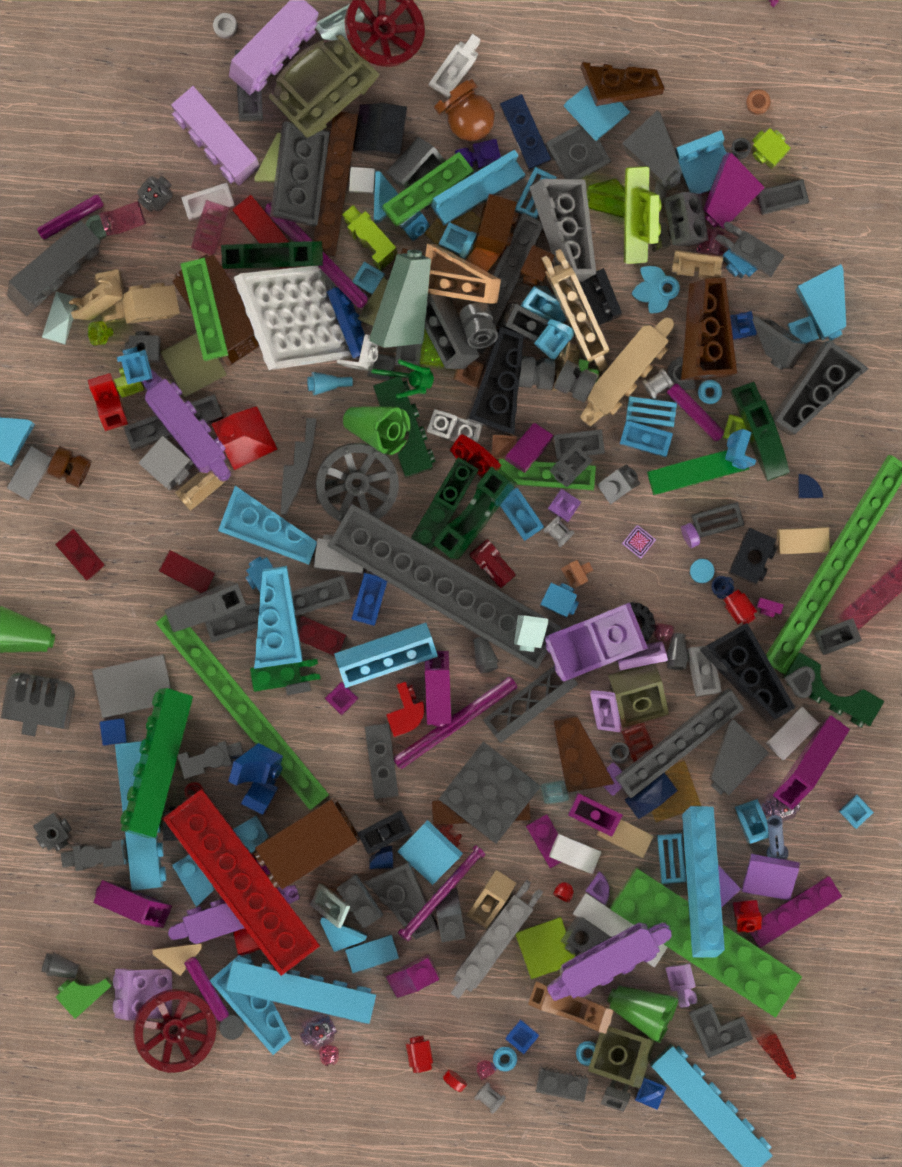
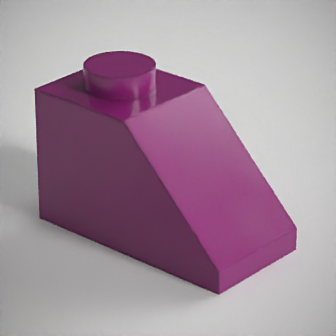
(594, 814)

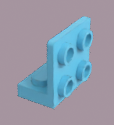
(701, 161)

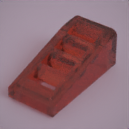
(633, 730)
(774, 1049)

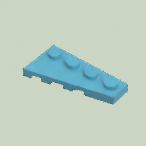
(260, 526)
(277, 624)
(196, 883)
(257, 1013)

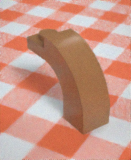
(580, 1009)

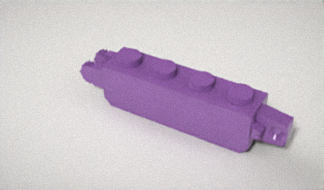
(185, 428)
(216, 921)
(609, 959)

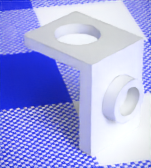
(367, 357)

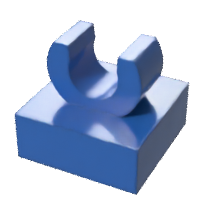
(742, 325)

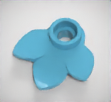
(652, 290)

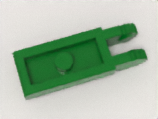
(281, 675)

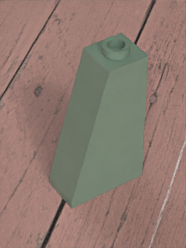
(404, 302)

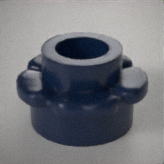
(719, 584)

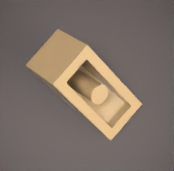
(491, 899)

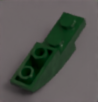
(764, 434)
(445, 503)

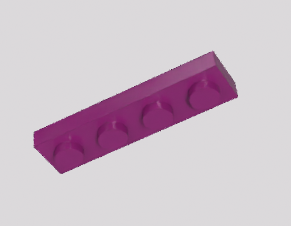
(796, 911)

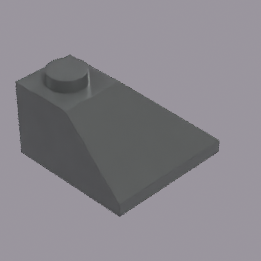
(778, 343)

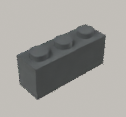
(447, 333)

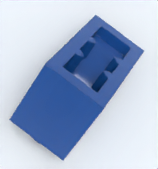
(256, 765)
(260, 796)

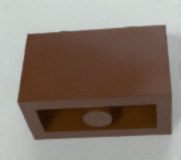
(495, 224)
(533, 269)

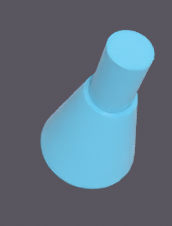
(321, 383)

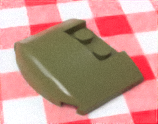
(321, 84)

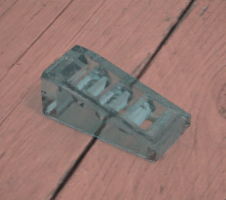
(554, 792)

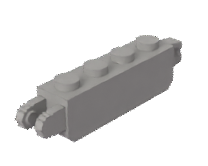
(494, 941)

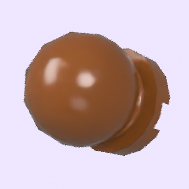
(468, 113)

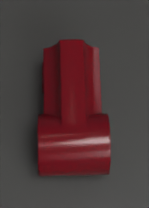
(489, 559)

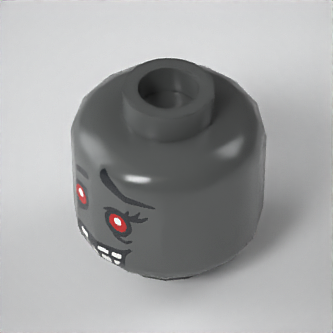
(155, 193)

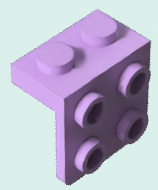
(136, 988)

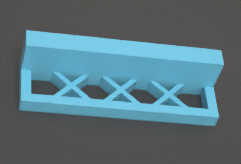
(477, 187)

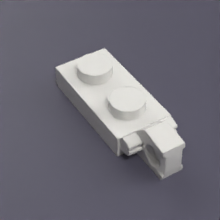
(455, 66)

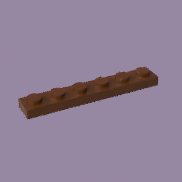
(335, 181)

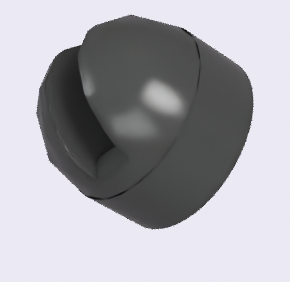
(739, 145)
(624, 749)

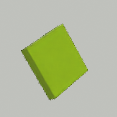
(543, 947)

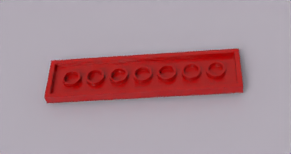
(241, 882)

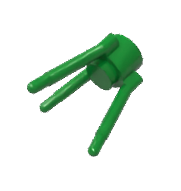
(420, 378)

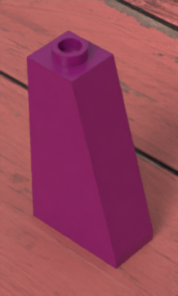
(811, 762)

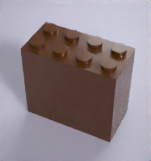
(232, 313)
(307, 844)

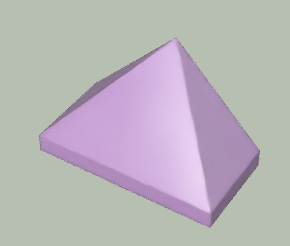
(606, 711)

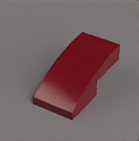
(186, 572)

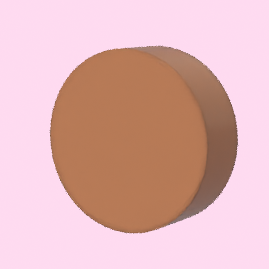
(758, 102)

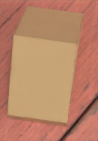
(176, 955)

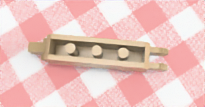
(577, 310)
(625, 370)

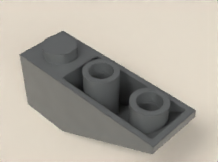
(205, 606)

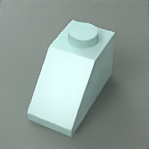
(530, 632)

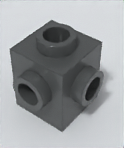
(151, 344)
(44, 830)

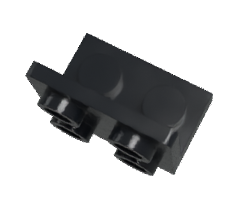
(601, 297)

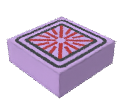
(638, 541)

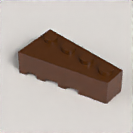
(708, 332)

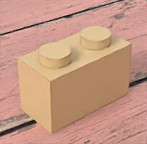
(150, 303)

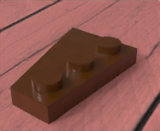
(619, 85)
(579, 758)

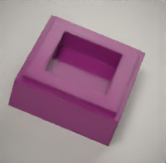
(341, 698)

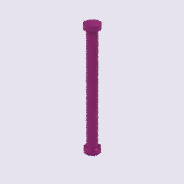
(441, 893)

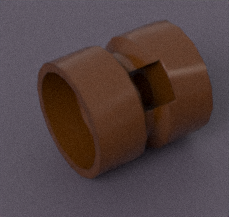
(61, 463)

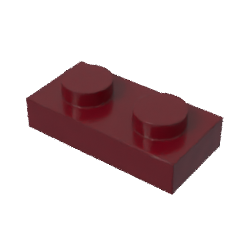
(80, 554)
(320, 636)

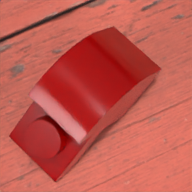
(108, 401)
(410, 716)

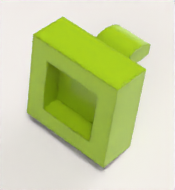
(127, 390)

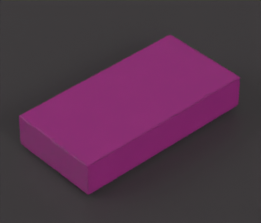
(529, 447)

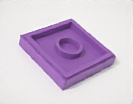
(770, 877)

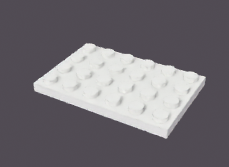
(292, 316)

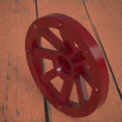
(388, 25)
(176, 1035)

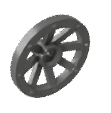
(364, 486)

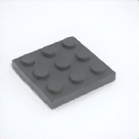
(489, 792)

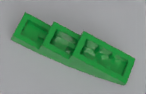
(691, 472)

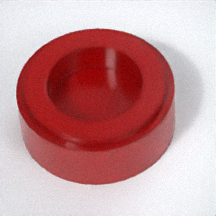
(454, 1080)

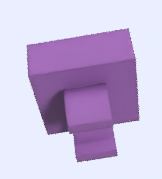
(564, 505)

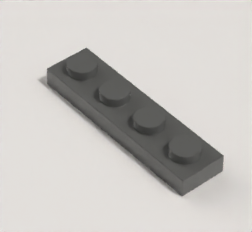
(151, 429)

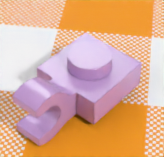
(682, 981)

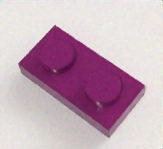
(544, 836)

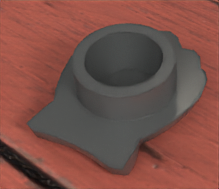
(675, 374)

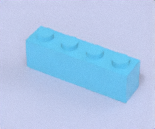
(385, 655)

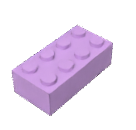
(273, 45)
(212, 132)

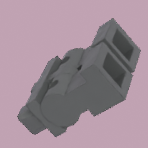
(213, 757)
(92, 855)

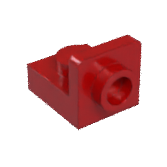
(747, 916)

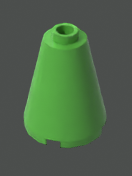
(379, 426)
(22, 633)
(644, 1010)

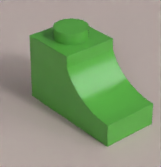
(79, 996)

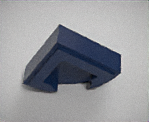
(808, 488)
(382, 859)

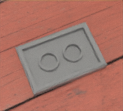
(130, 685)

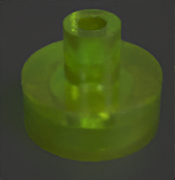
(99, 333)

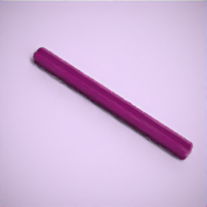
(342, 281)
(457, 721)

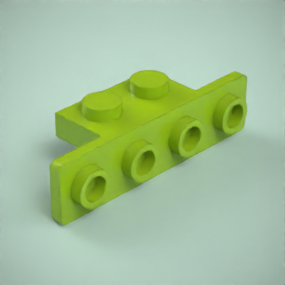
(641, 215)

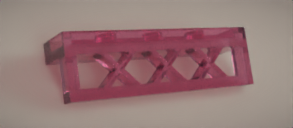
(875, 597)

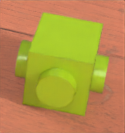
(769, 147)

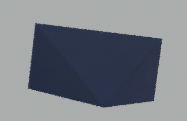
(651, 796)

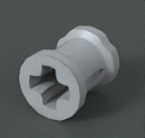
(657, 383)
(559, 531)
(489, 1097)

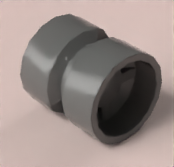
(478, 325)
(537, 373)
(575, 381)

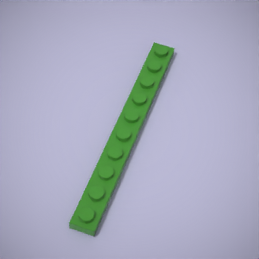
(836, 565)
(244, 711)

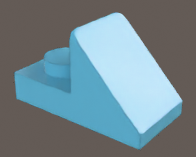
(544, 304)

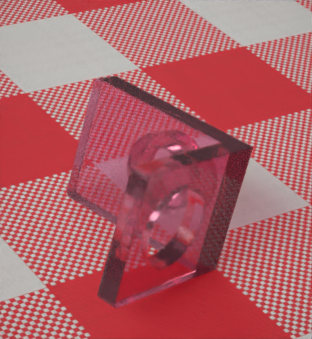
(123, 219)

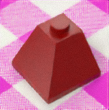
(244, 437)

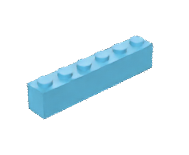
(142, 852)
(703, 881)
(301, 992)
(710, 1108)

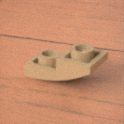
(803, 540)
(629, 838)

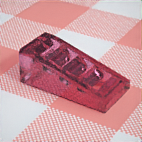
(196, 244)

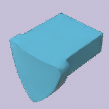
(458, 240)
(554, 338)

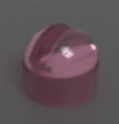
(663, 630)
(329, 1055)
(485, 1069)

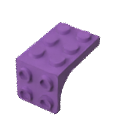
(595, 642)

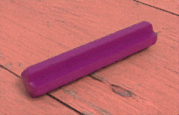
(70, 217)
(696, 412)
(206, 988)

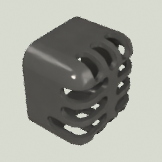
(37, 707)

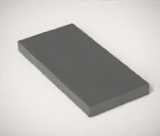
(299, 175)

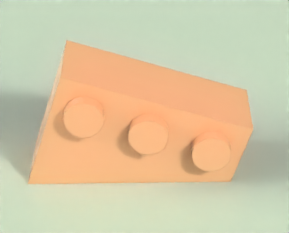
(459, 278)

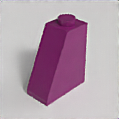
(730, 192)
(438, 690)
(132, 904)
(413, 976)

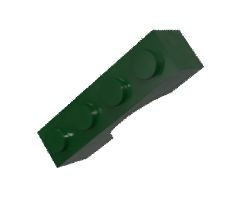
(272, 255)
(414, 456)
(487, 499)
(860, 706)

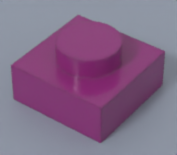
(769, 607)

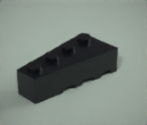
(497, 390)
(749, 672)

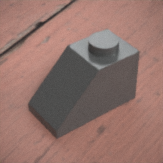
(523, 322)
(450, 917)

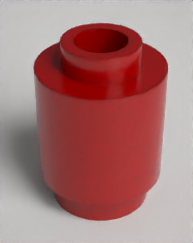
(740, 607)
(419, 1054)

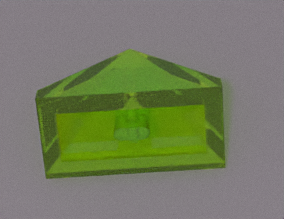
(607, 197)

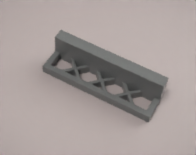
(530, 713)

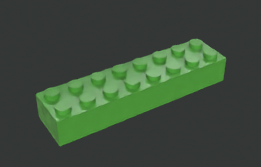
(739, 966)

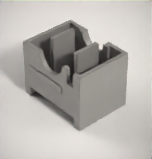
(166, 463)

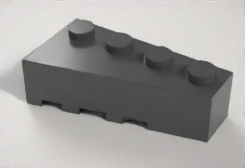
(53, 267)
(818, 385)

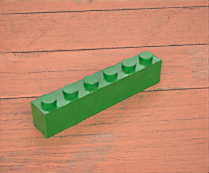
(156, 763)

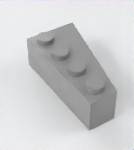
(566, 222)

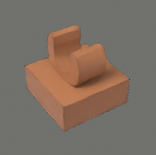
(576, 574)

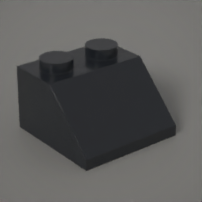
(380, 130)

